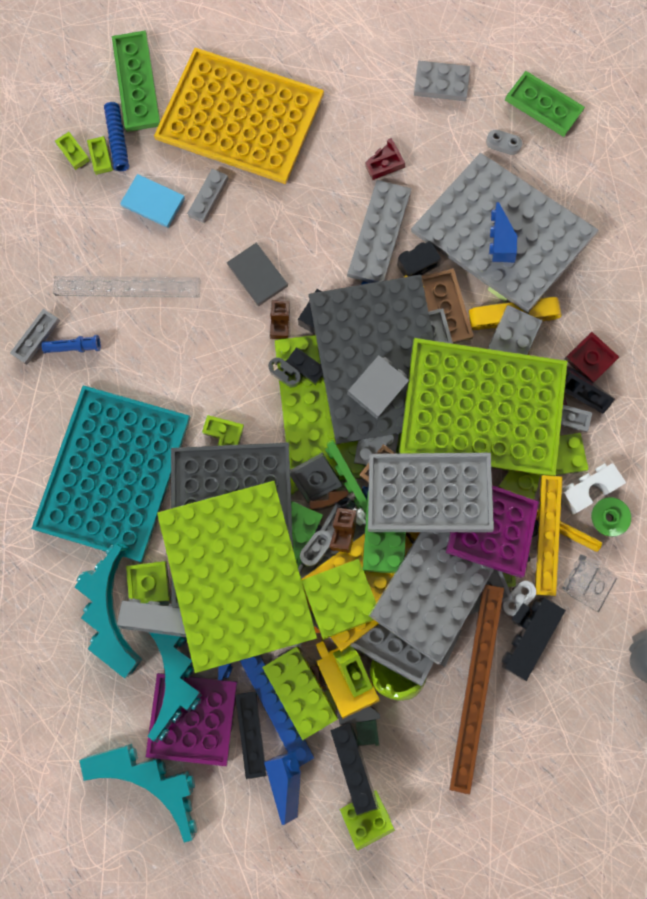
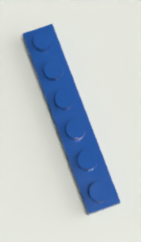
(276, 710)

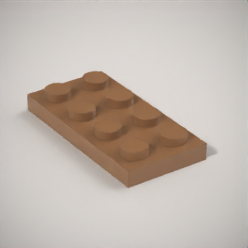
(444, 292)

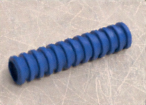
(116, 136)

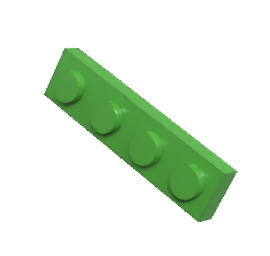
(343, 469)

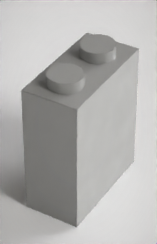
(378, 386)

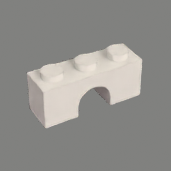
(578, 497)

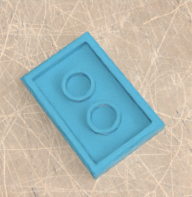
(152, 200)

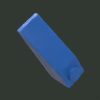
(285, 785)

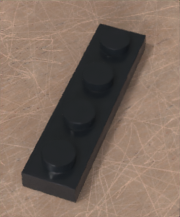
(251, 735)

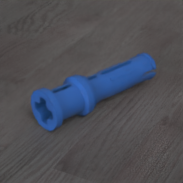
(79, 344)

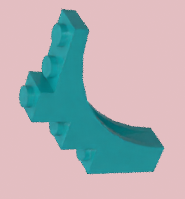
(98, 587)
(177, 692)
(170, 790)

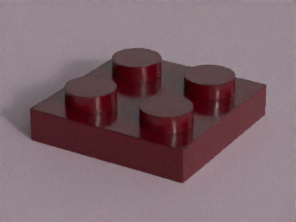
(591, 357)

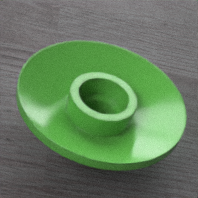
(620, 517)

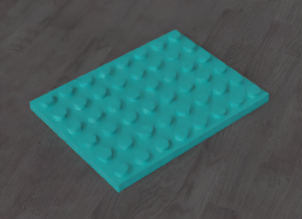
(111, 472)

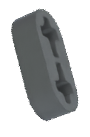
(287, 368)

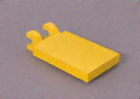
(338, 687)

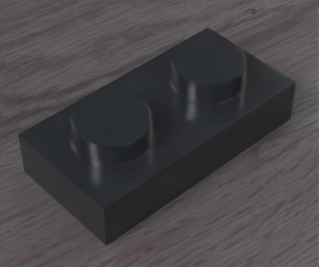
(306, 366)

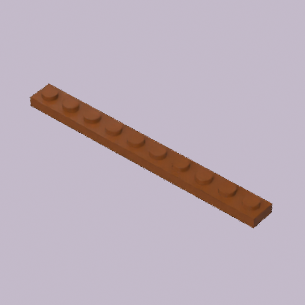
(476, 689)

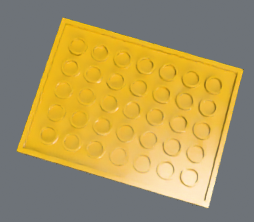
(239, 115)

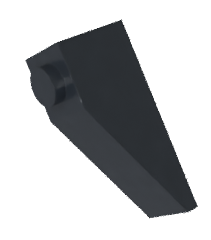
(587, 391)

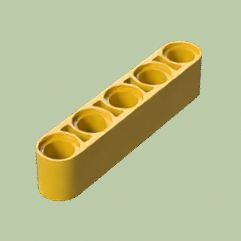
(489, 316)

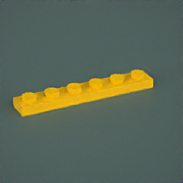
(548, 535)

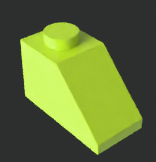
(353, 671)

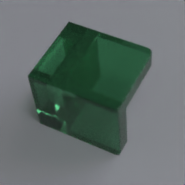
(367, 733)

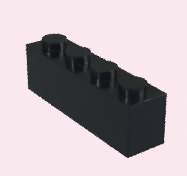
(533, 638)
(354, 769)

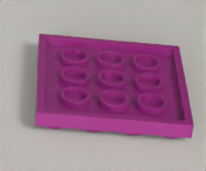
(509, 543)
(202, 733)

